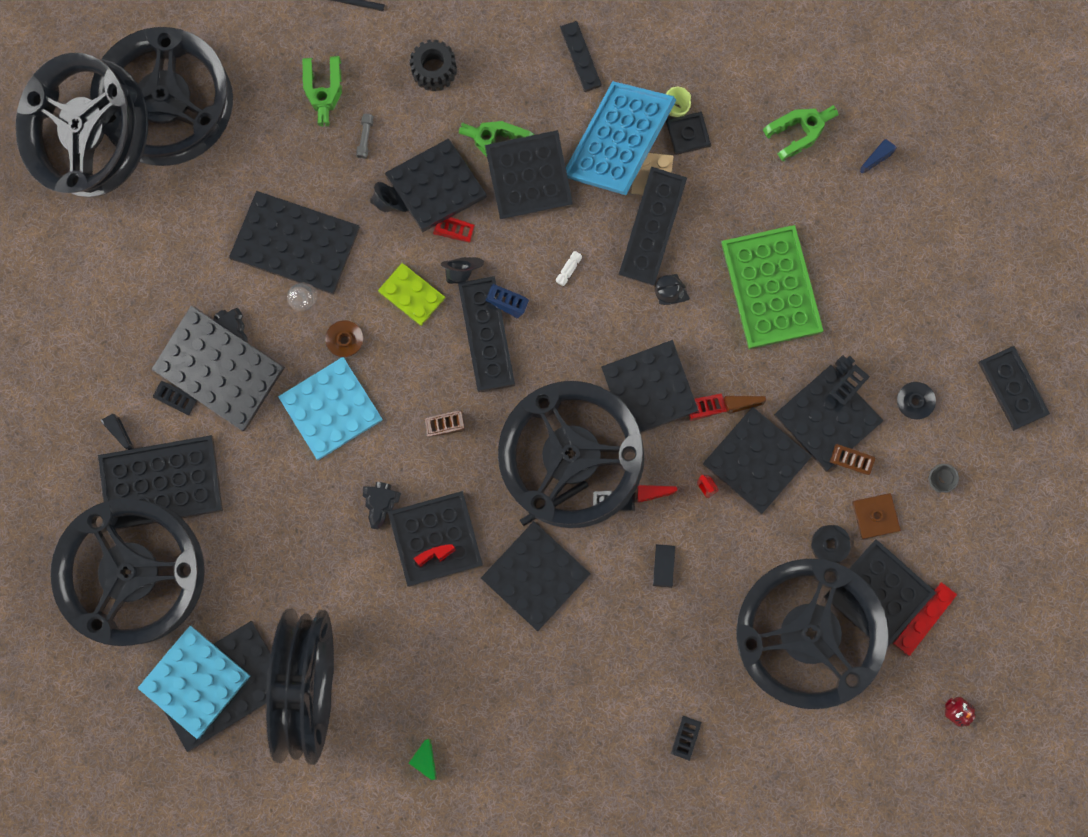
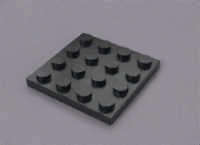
(528, 174)
(435, 185)
(652, 386)
(822, 421)
(757, 460)
(433, 525)
(535, 576)
(894, 584)

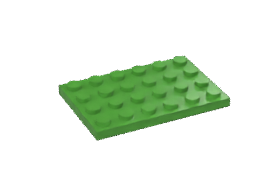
(772, 287)

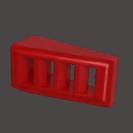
(451, 234)
(700, 414)
(707, 485)
(651, 492)

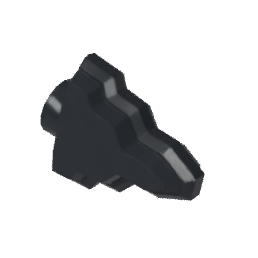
(233, 321)
(379, 502)

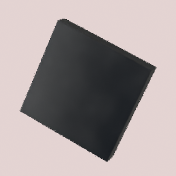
(688, 133)

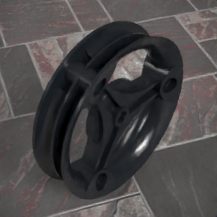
(171, 44)
(81, 125)
(561, 443)
(112, 573)
(827, 636)
(300, 686)

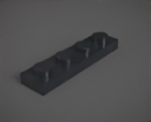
(580, 56)

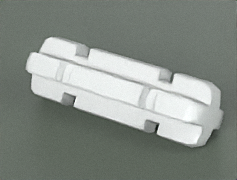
(569, 268)

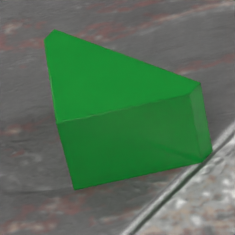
(424, 760)

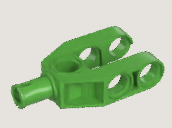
(314, 95)
(802, 117)
(492, 129)

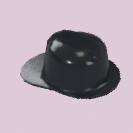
(386, 198)
(461, 268)
(670, 290)

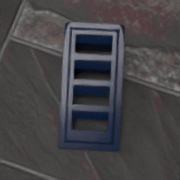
(881, 153)
(505, 306)

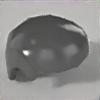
(947, 474)

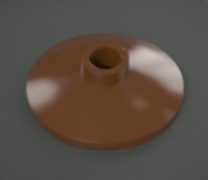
(340, 330)

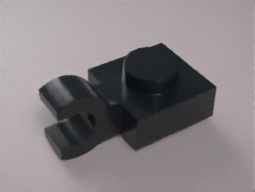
(844, 364)

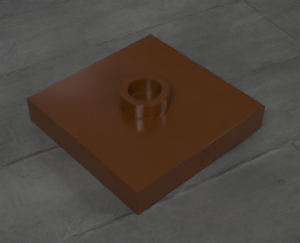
(876, 516)

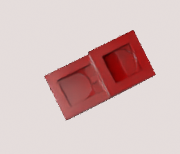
(440, 551)

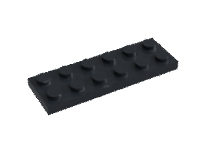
(652, 226)
(486, 336)

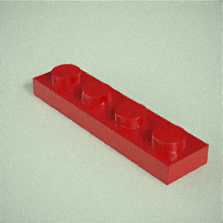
(925, 619)

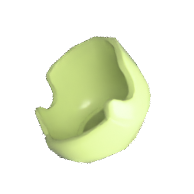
(682, 98)

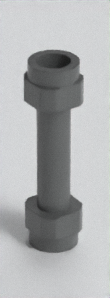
(362, 150)

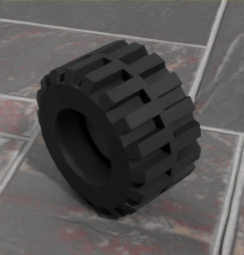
(436, 78)

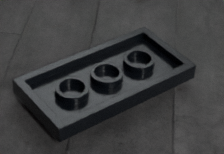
(1013, 388)

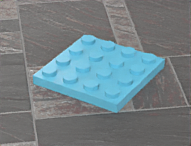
(330, 408)
(194, 682)

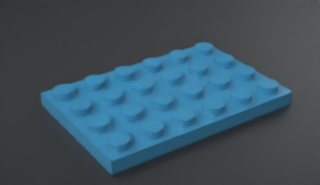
(619, 137)

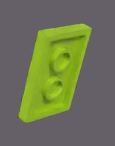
(411, 294)

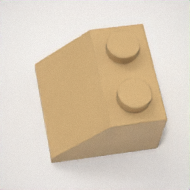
(658, 161)

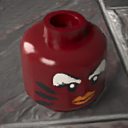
(959, 711)

